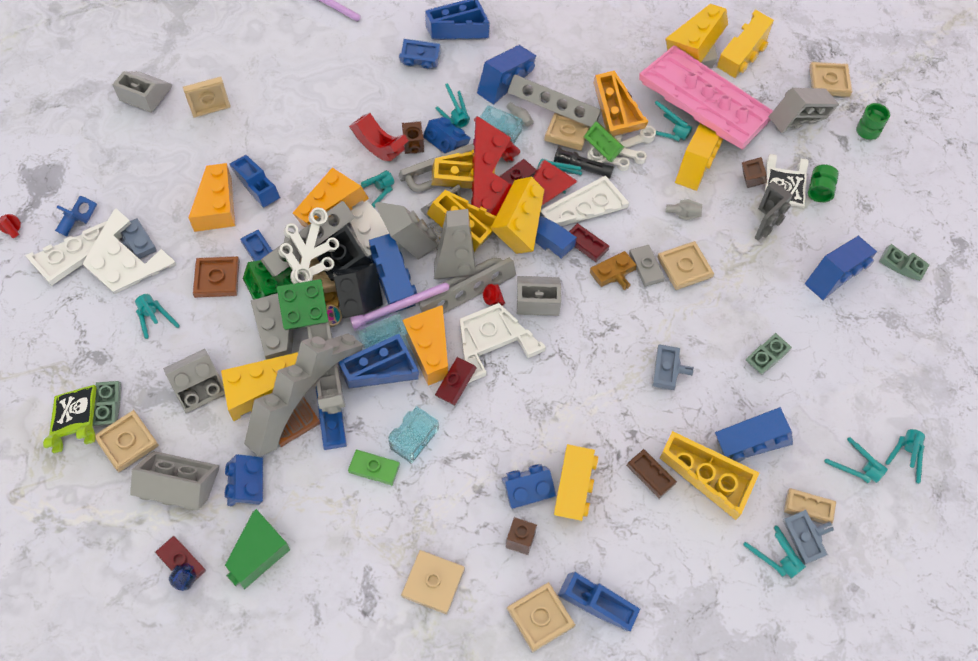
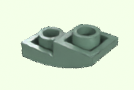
(909, 266)
(768, 354)
(107, 403)

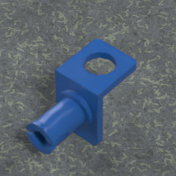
(74, 215)

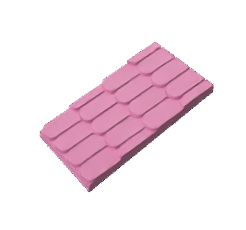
(706, 96)

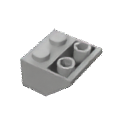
(140, 89)
(538, 295)
(195, 380)

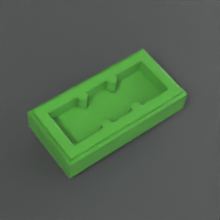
(603, 141)
(374, 467)

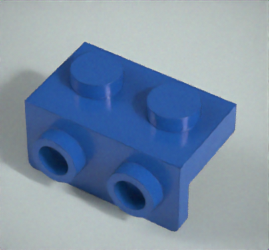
(420, 53)
(445, 135)
(244, 480)
(528, 486)

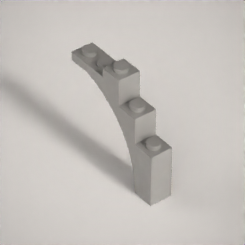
(291, 384)
(328, 385)

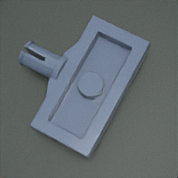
(137, 240)
(668, 367)
(807, 536)

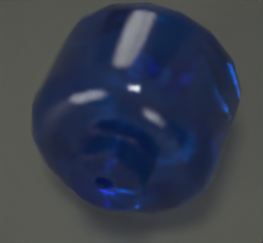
(182, 577)

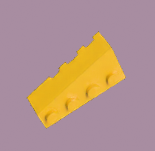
(252, 381)
(712, 473)

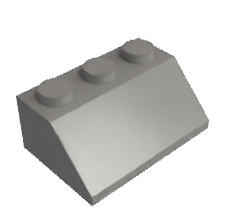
(407, 229)
(173, 480)

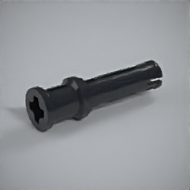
(586, 164)

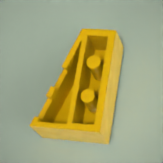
(747, 45)
(698, 157)
(519, 215)

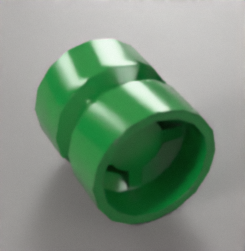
(873, 121)
(823, 183)

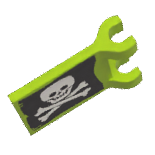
(72, 414)

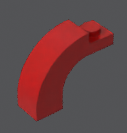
(376, 139)

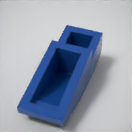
(255, 180)
(554, 237)
(599, 601)

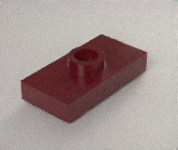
(520, 170)
(589, 243)
(455, 381)
(174, 553)

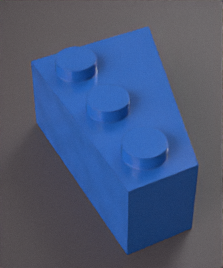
(755, 435)

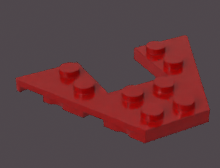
(491, 190)

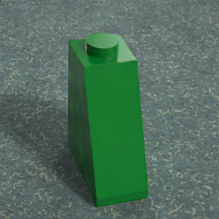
(255, 551)

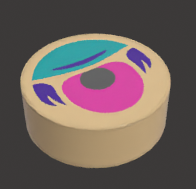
(334, 315)

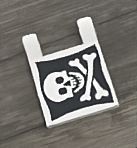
(791, 180)

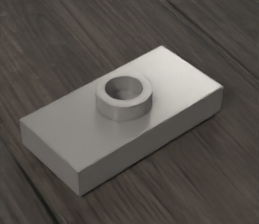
(646, 265)

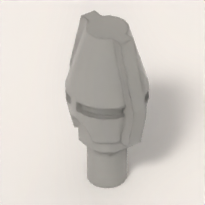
(521, 113)
(686, 209)

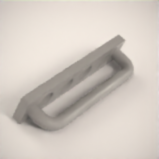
(537, 92)
(423, 167)
(340, 213)
(484, 273)

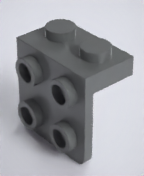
(774, 205)

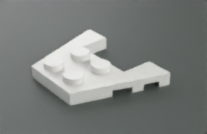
(115, 263)
(491, 330)

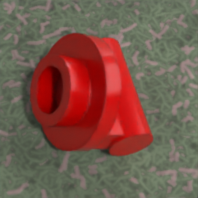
(510, 152)
(10, 225)
(493, 295)

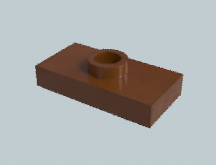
(651, 473)

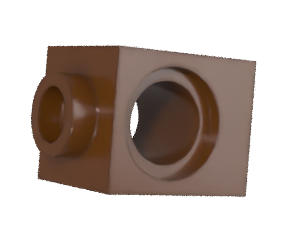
(414, 134)
(754, 172)
(521, 536)

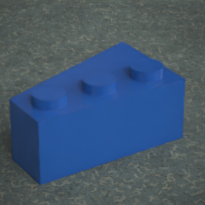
(457, 21)
(500, 71)
(840, 266)
(391, 270)
(379, 364)

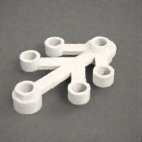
(646, 136)
(307, 250)

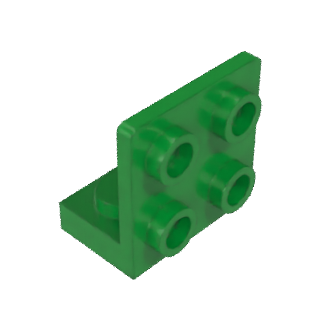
(261, 282)
(302, 304)

